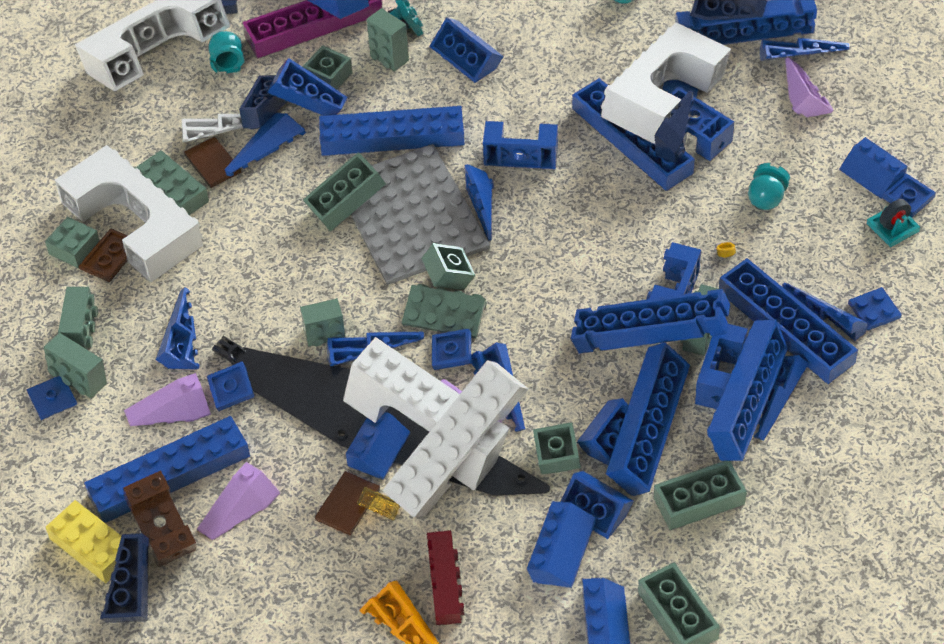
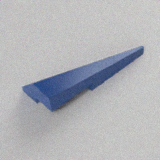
(778, 50)
(266, 141)
(846, 322)
(176, 347)
(347, 349)
(499, 354)
(785, 382)

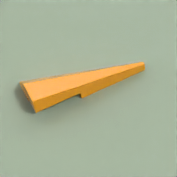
(398, 612)

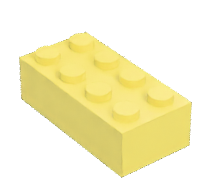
(86, 539)

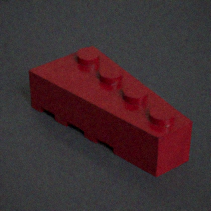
(444, 578)

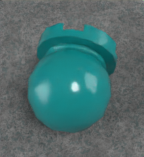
(226, 52)
(768, 186)

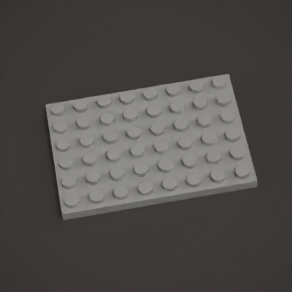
(413, 212)

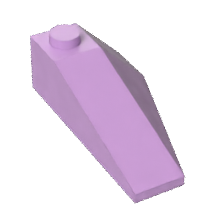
(804, 93)
(175, 402)
(242, 497)

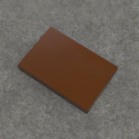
(210, 161)
(106, 257)
(341, 505)

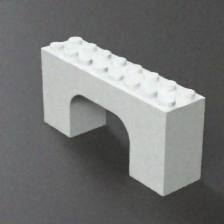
(113, 51)
(677, 55)
(109, 180)
(388, 379)
(478, 407)

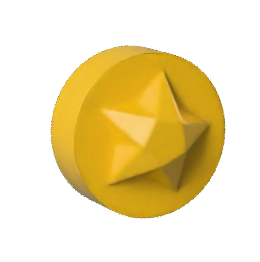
(726, 249)

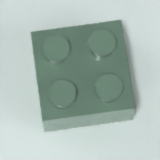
(330, 66)
(72, 241)
(448, 266)
(322, 322)
(556, 448)

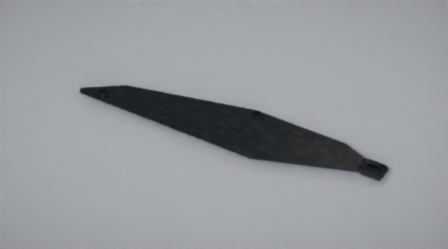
(316, 396)

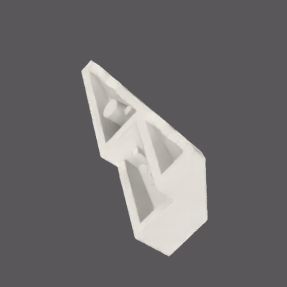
(200, 128)

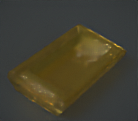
(378, 503)

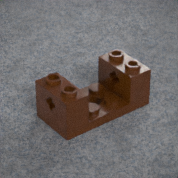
(152, 499)

